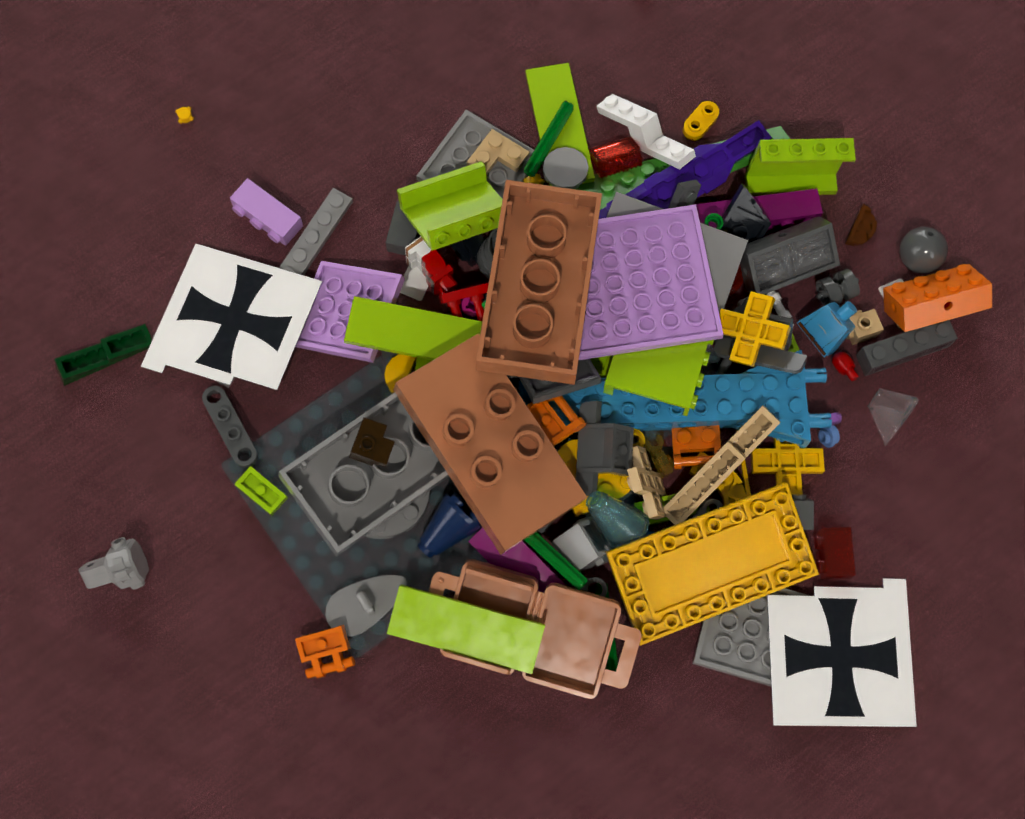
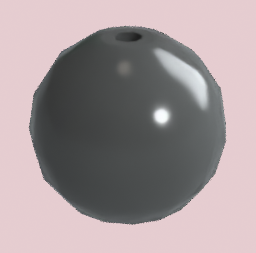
(923, 249)

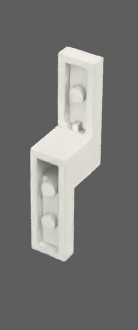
(646, 131)

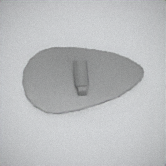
(363, 603)

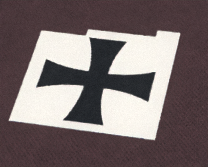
(232, 319)
(842, 657)

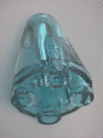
(616, 519)

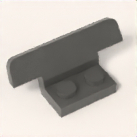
(768, 356)
(601, 448)

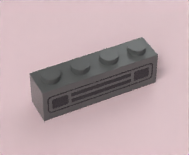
(905, 347)

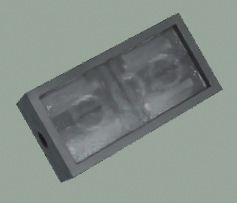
(789, 256)

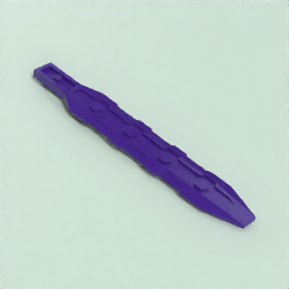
(709, 168)

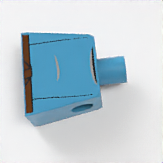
(829, 326)

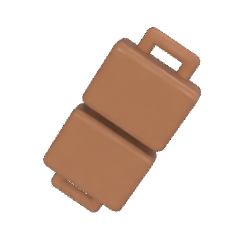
(575, 634)

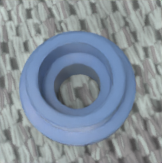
(829, 436)

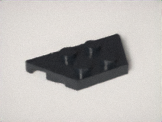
(745, 217)

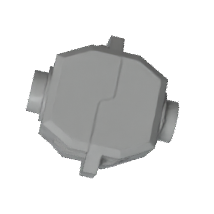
(123, 566)

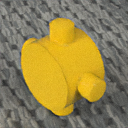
(184, 114)

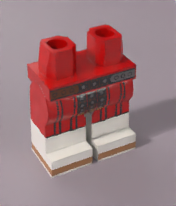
(432, 265)

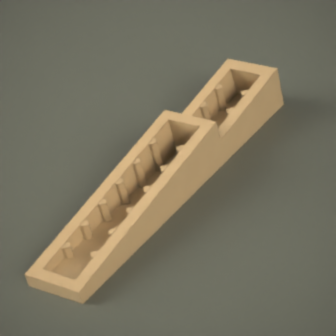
(721, 465)

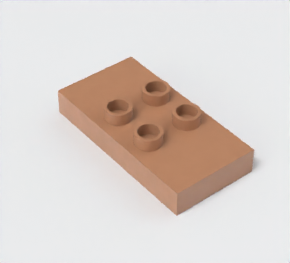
(539, 282)
(489, 445)

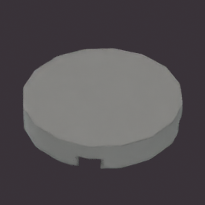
(565, 168)

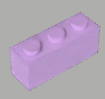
(266, 212)

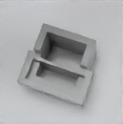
(583, 545)

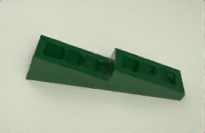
(106, 353)

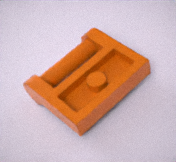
(551, 422)
(694, 440)

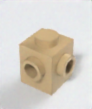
(866, 326)

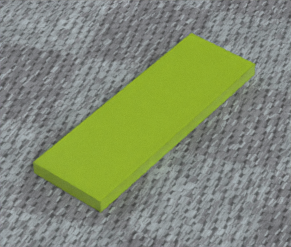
(548, 90)
(406, 329)
(466, 629)

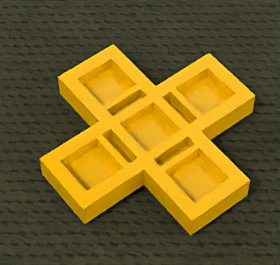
(753, 329)
(787, 463)

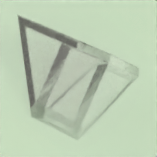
(891, 411)

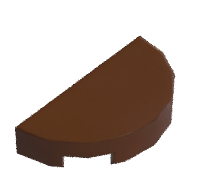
(863, 227)

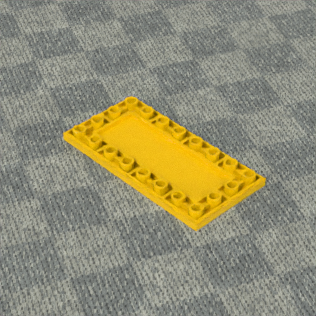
(712, 563)

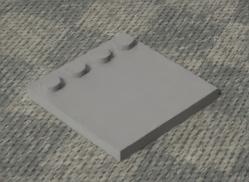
(461, 144)
(739, 641)

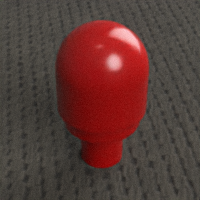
(844, 365)

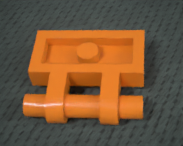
(321, 644)

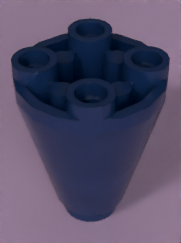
(448, 526)

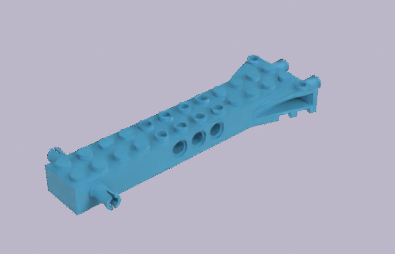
(721, 401)

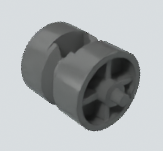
(842, 286)

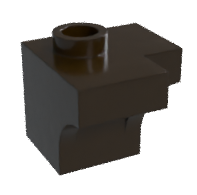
(370, 445)

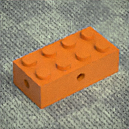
(937, 297)

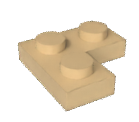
(499, 148)

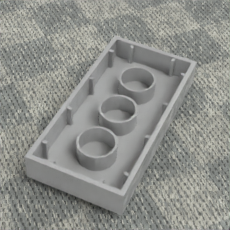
(354, 498)

